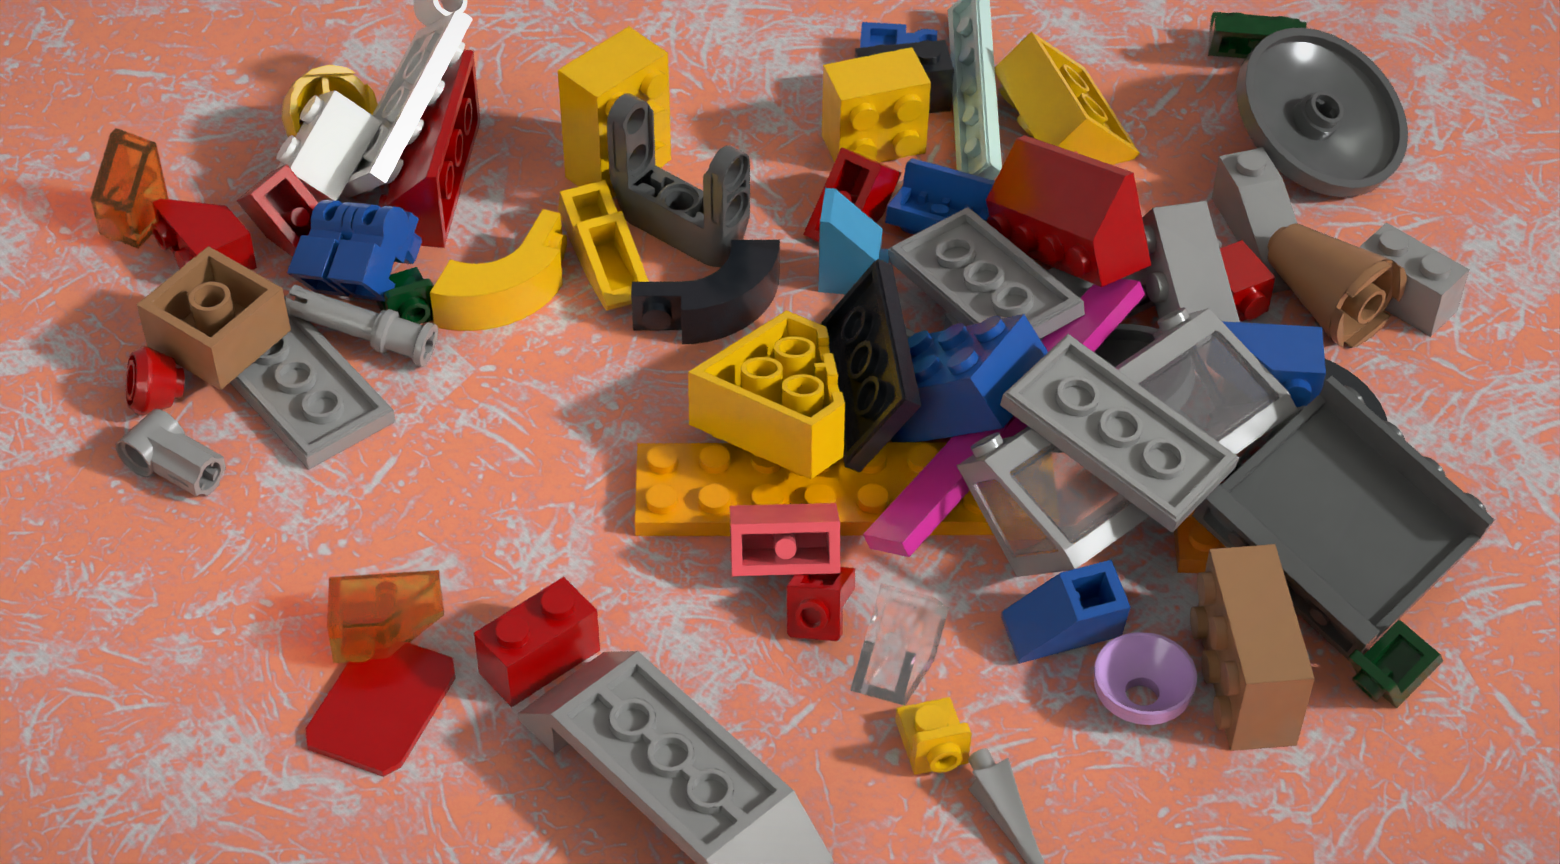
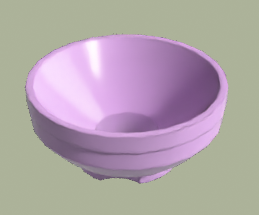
(1146, 662)

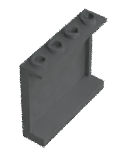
(1352, 517)

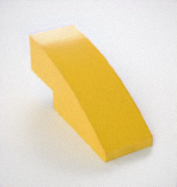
(601, 242)

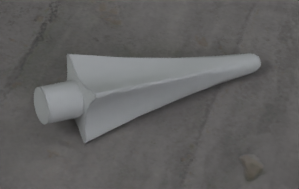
(999, 795)

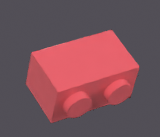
(784, 539)

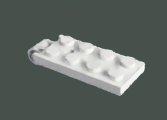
(410, 91)

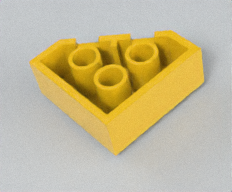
(774, 396)

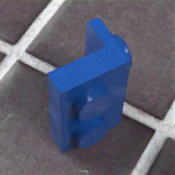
(934, 194)

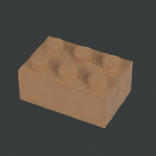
(1252, 648)

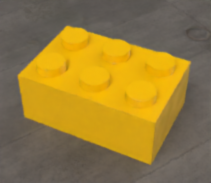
(590, 89)

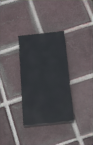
(872, 364)

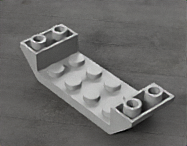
(675, 764)

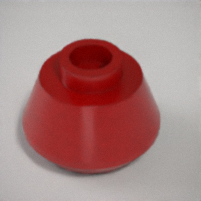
(152, 381)

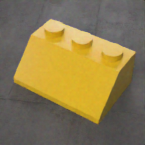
(1061, 102)

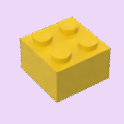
(876, 105)

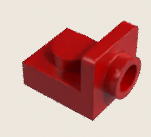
(817, 604)

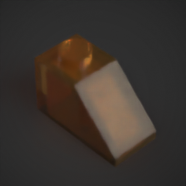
(126, 188)
(380, 612)

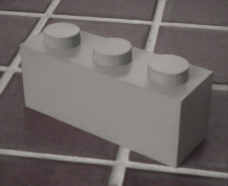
(1186, 262)

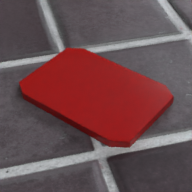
(381, 708)

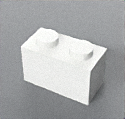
(328, 144)

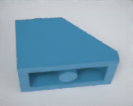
(846, 243)

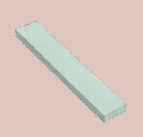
(974, 89)

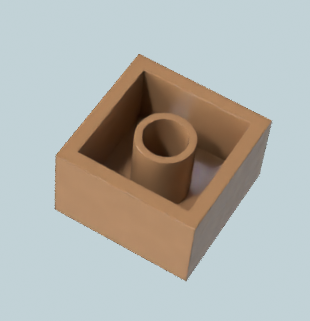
(214, 317)

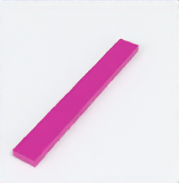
(940, 483)

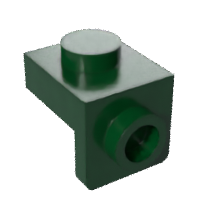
(1394, 665)

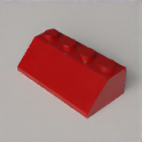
(439, 155)
(1069, 212)

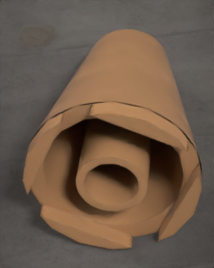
(1337, 281)

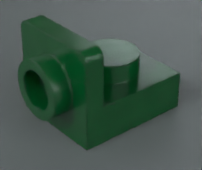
(409, 296)

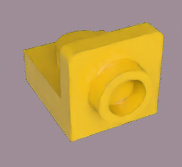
(933, 736)

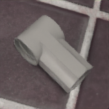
(163, 448)

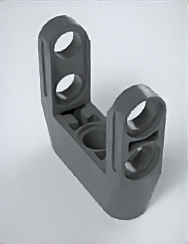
(667, 206)

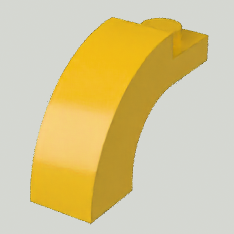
(505, 289)

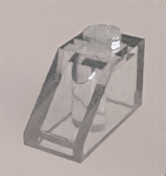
(899, 644)

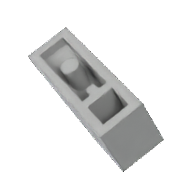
(1253, 201)

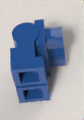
(354, 249)

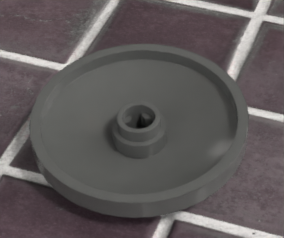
(1322, 112)

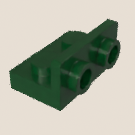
(1240, 33)

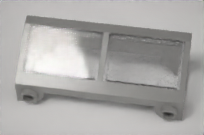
(1058, 513)

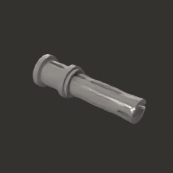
(383, 330)

